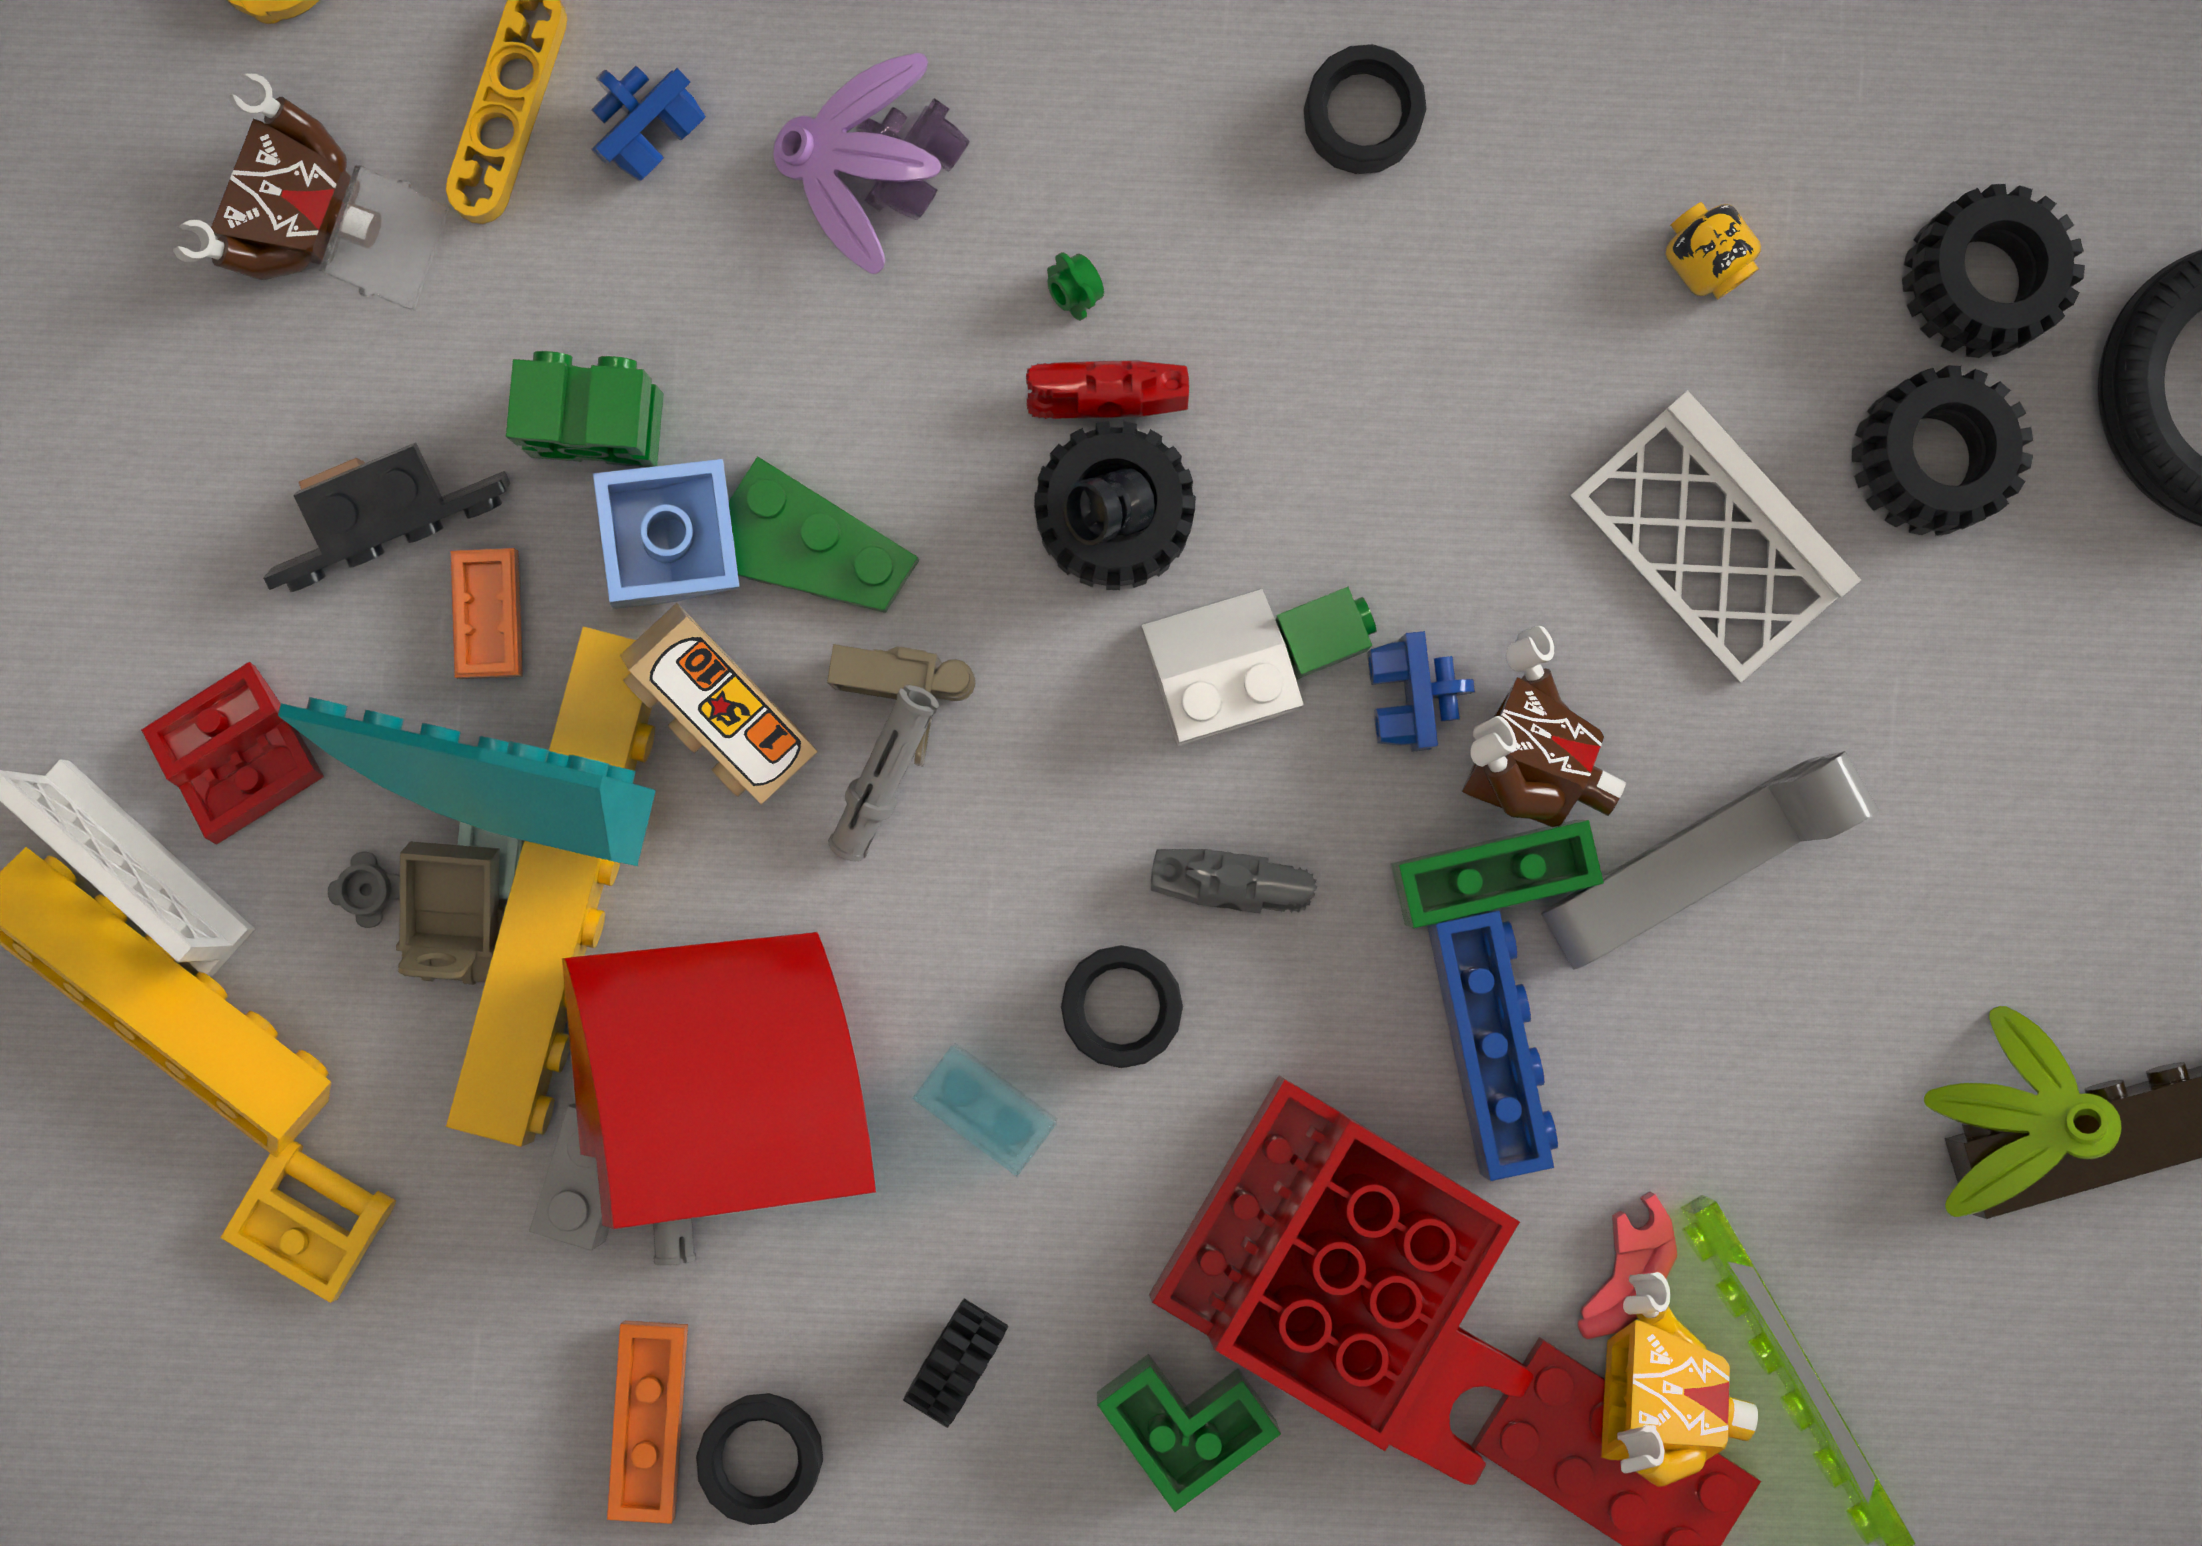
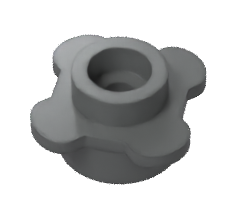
(347, 889)

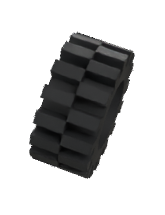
(955, 1363)

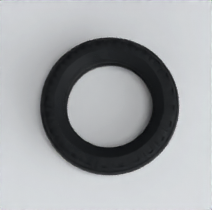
(2134, 395)

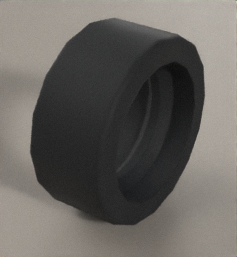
(1379, 63)
(1112, 1053)
(726, 1496)

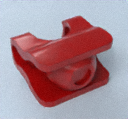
(1426, 1428)

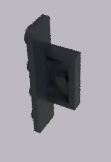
(373, 505)

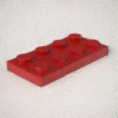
(1556, 1447)

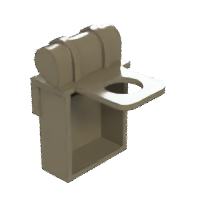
(886, 672)
(448, 911)

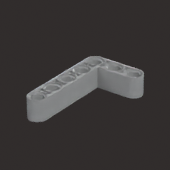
(1796, 806)

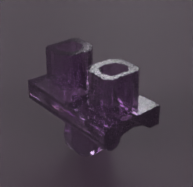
(929, 133)

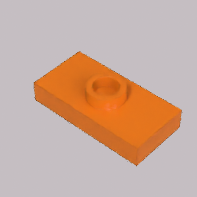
(486, 613)

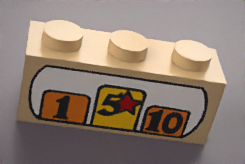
(715, 706)

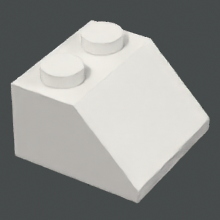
(1222, 667)

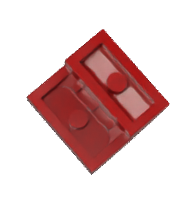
(232, 753)

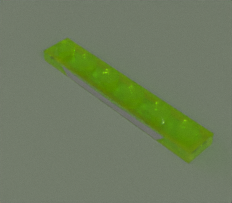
(1807, 1398)

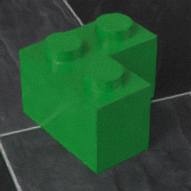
(1181, 1444)

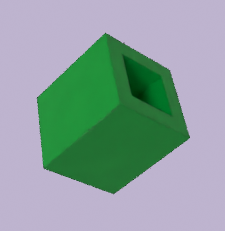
(1326, 631)

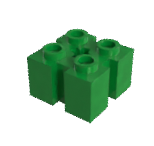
(584, 412)

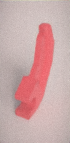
(1637, 1252)

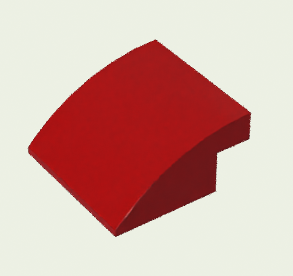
(715, 1079)
(1332, 1263)

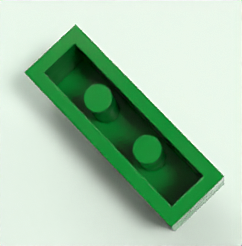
(1497, 873)

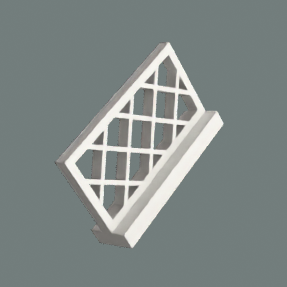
(1755, 498)
(126, 864)

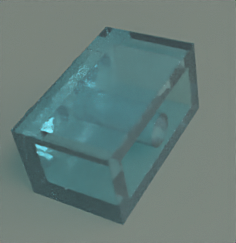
(985, 1109)

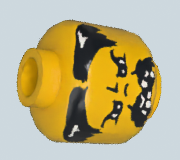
(1713, 249)

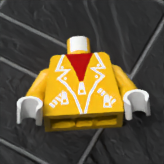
(1666, 1393)

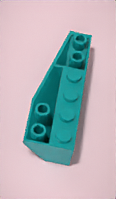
(492, 786)

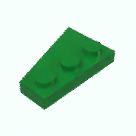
(811, 545)

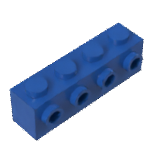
(1491, 1045)

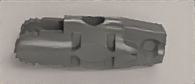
(1231, 880)

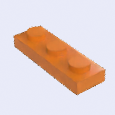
(647, 1422)

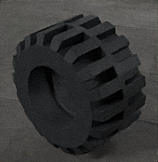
(2030, 238)
(1982, 420)
(1100, 453)

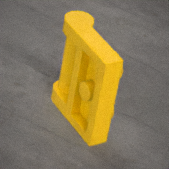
(298, 1238)

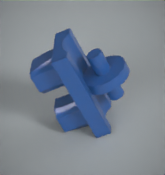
(666, 100)
(1409, 663)

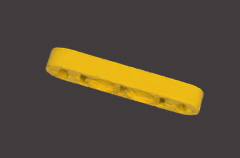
(496, 101)

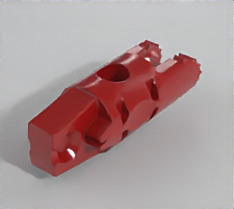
(1106, 389)

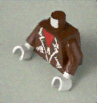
(278, 196)
(1535, 750)

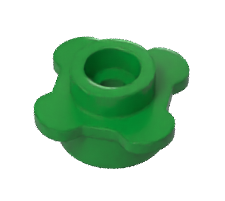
(1074, 284)

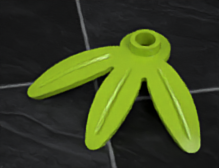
(2044, 1116)

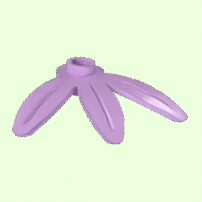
(822, 147)

